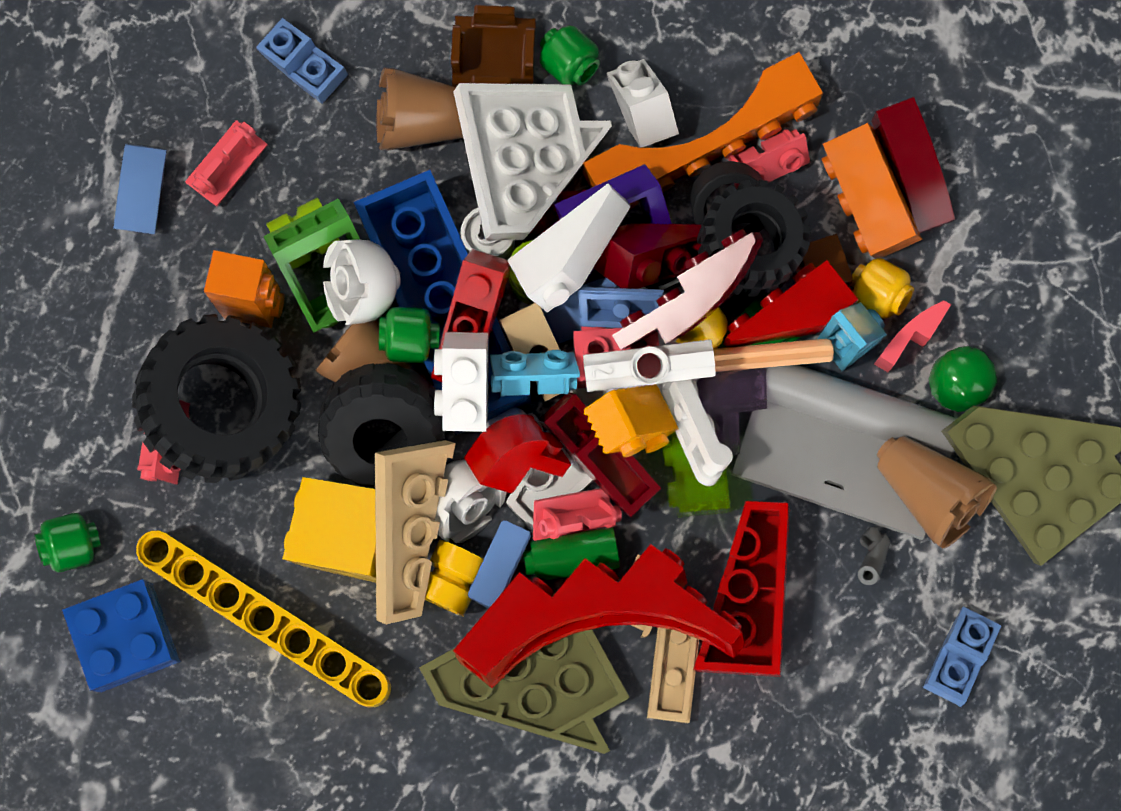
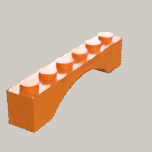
(782, 94)

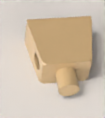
(529, 330)

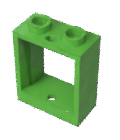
(303, 237)

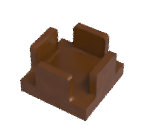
(493, 47)

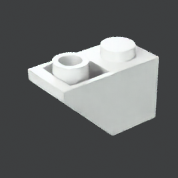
(643, 102)

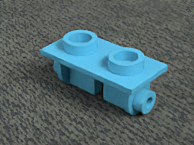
(553, 370)

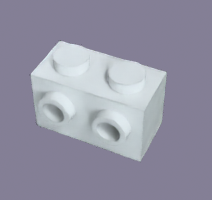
(464, 381)

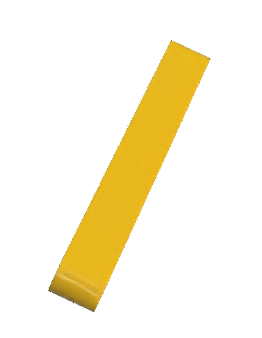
(244, 611)

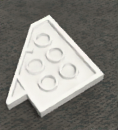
(521, 150)

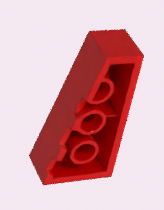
(754, 593)

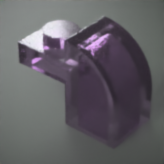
(729, 395)

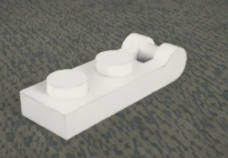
(696, 431)

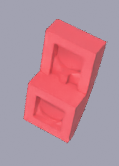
(918, 330)

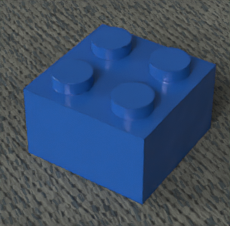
(121, 636)

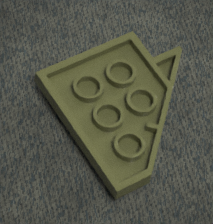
(1047, 470)
(545, 694)

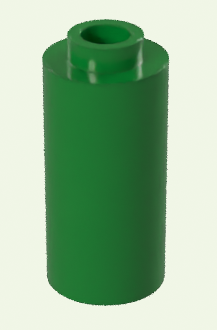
(561, 556)

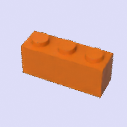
(870, 192)
(243, 289)

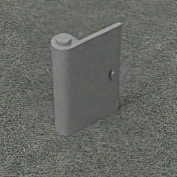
(831, 433)

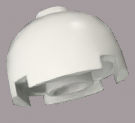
(360, 282)
(465, 503)

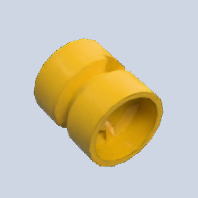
(451, 577)

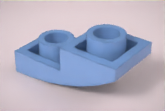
(302, 61)
(140, 188)
(962, 656)

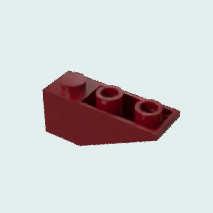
(648, 253)

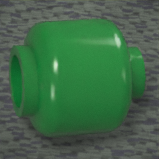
(569, 55)
(408, 334)
(66, 542)

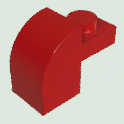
(509, 451)

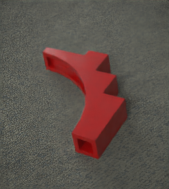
(591, 598)

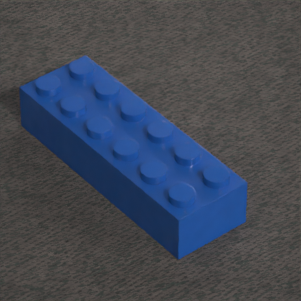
(428, 251)

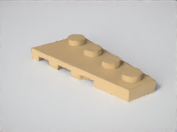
(405, 514)

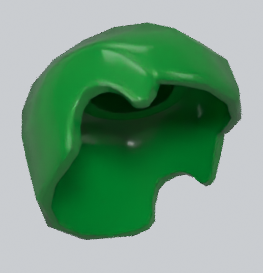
(962, 378)

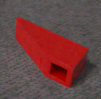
(476, 295)
(797, 311)

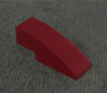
(914, 163)
(616, 475)

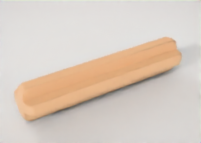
(773, 355)

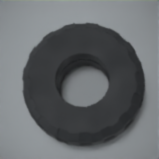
(375, 393)

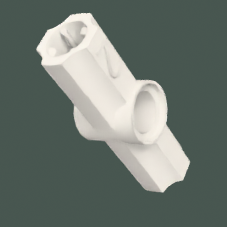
(677, 362)

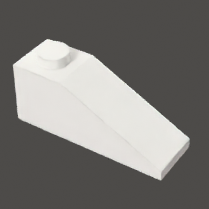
(565, 253)

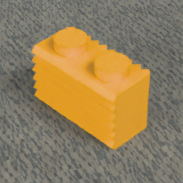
(631, 420)

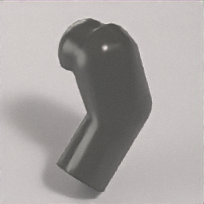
(876, 556)

